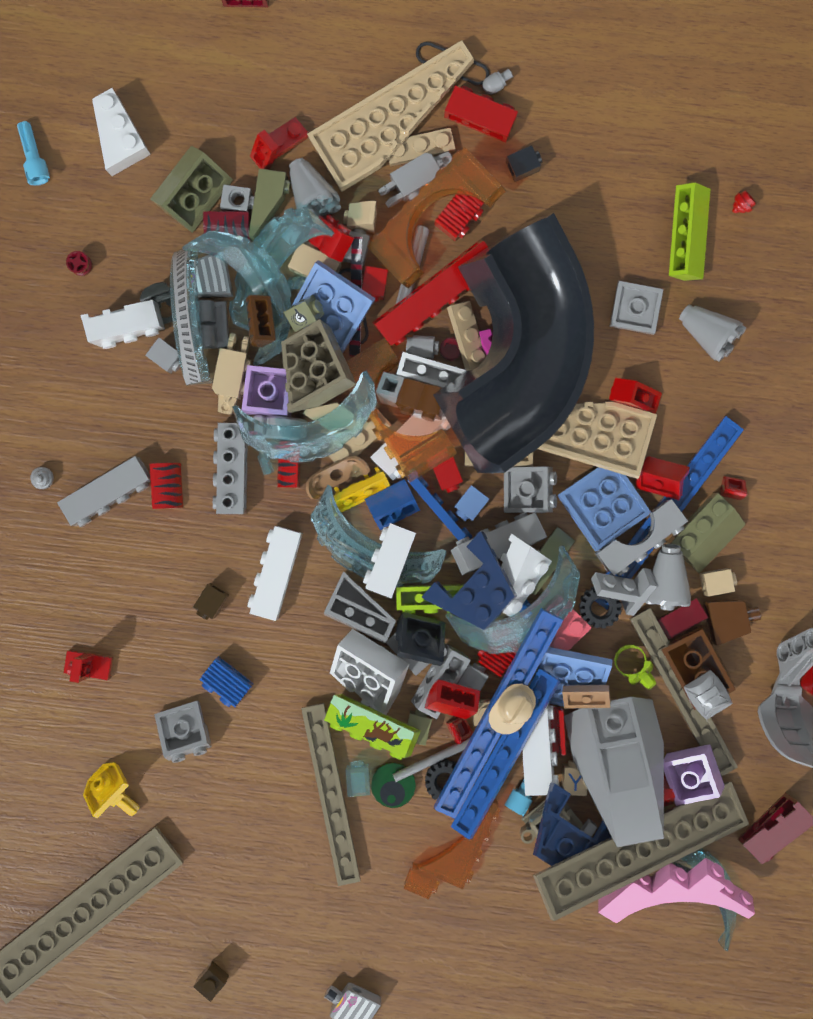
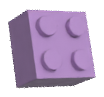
(265, 392)
(693, 775)

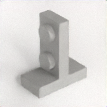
(631, 592)

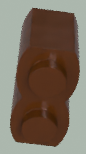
(419, 399)

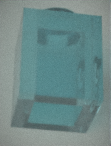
(358, 779)

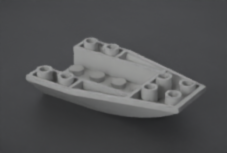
(622, 766)

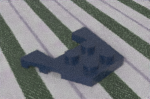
(483, 595)
(559, 838)

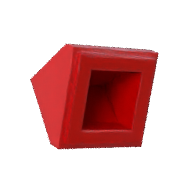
(733, 488)
(459, 729)

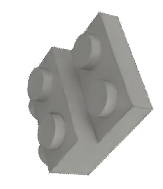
(529, 490)
(182, 732)

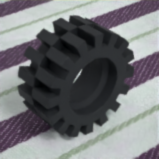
(595, 620)
(432, 774)

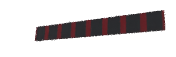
(356, 278)

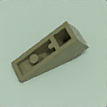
(268, 198)
(551, 550)

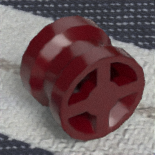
(75, 260)

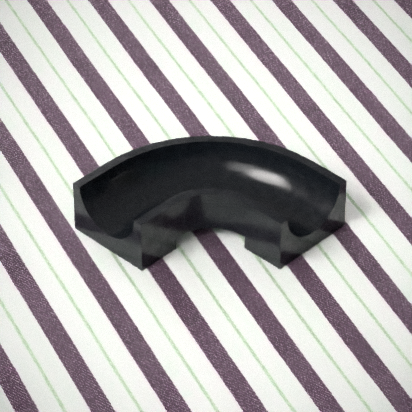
(536, 351)

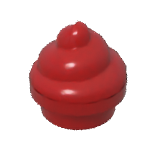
(743, 202)

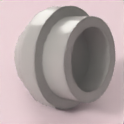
(41, 478)

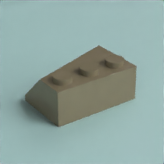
(314, 367)

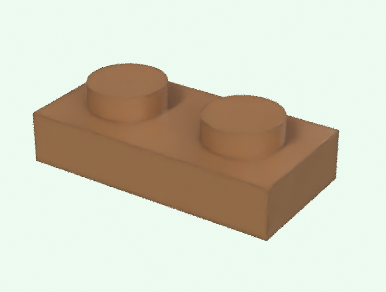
(586, 696)

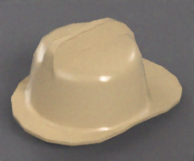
(512, 709)

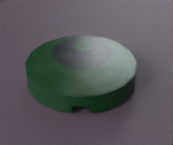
(387, 790)

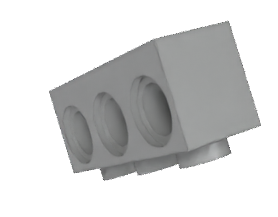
(450, 671)

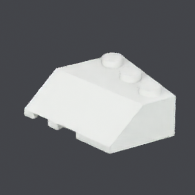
(369, 671)

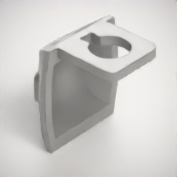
(708, 694)

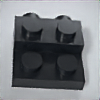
(421, 638)

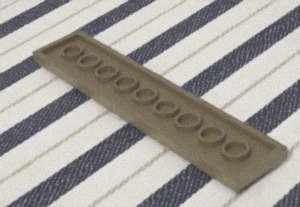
(608, 867)
(85, 912)

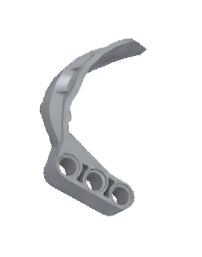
(785, 713)

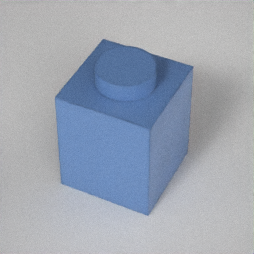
(470, 503)

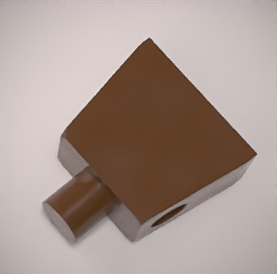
(729, 619)

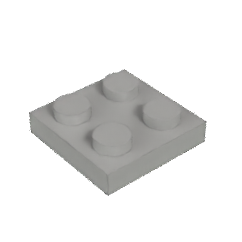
(636, 307)

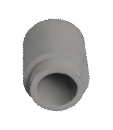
(422, 346)

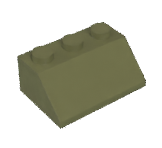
(191, 188)
(708, 531)

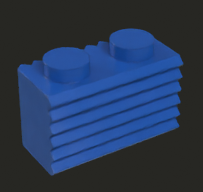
(225, 682)

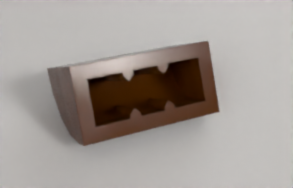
(260, 320)

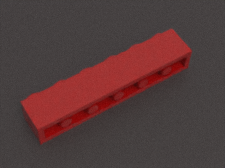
(426, 299)

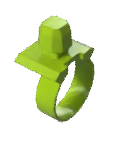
(644, 675)

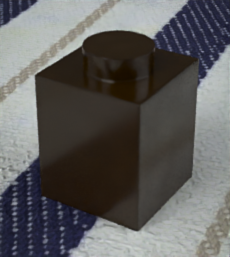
(210, 602)
(211, 981)

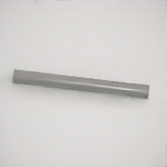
(431, 760)

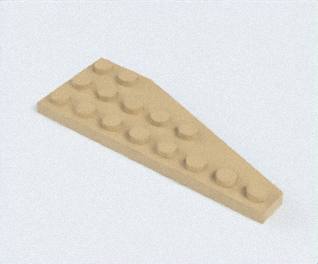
(373, 129)
(605, 437)

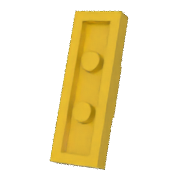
(357, 492)

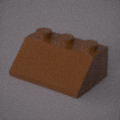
(693, 656)

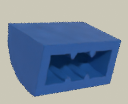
(392, 504)

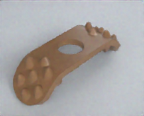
(350, 466)

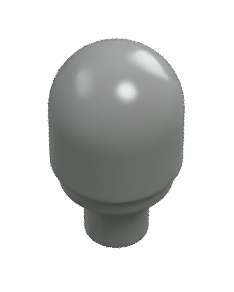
(496, 82)

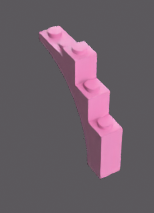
(672, 884)

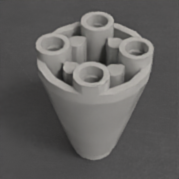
(312, 189)
(712, 330)
(671, 579)

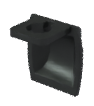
(159, 293)

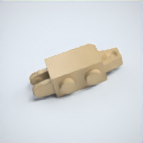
(231, 374)

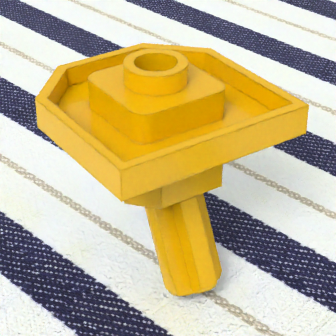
(108, 788)

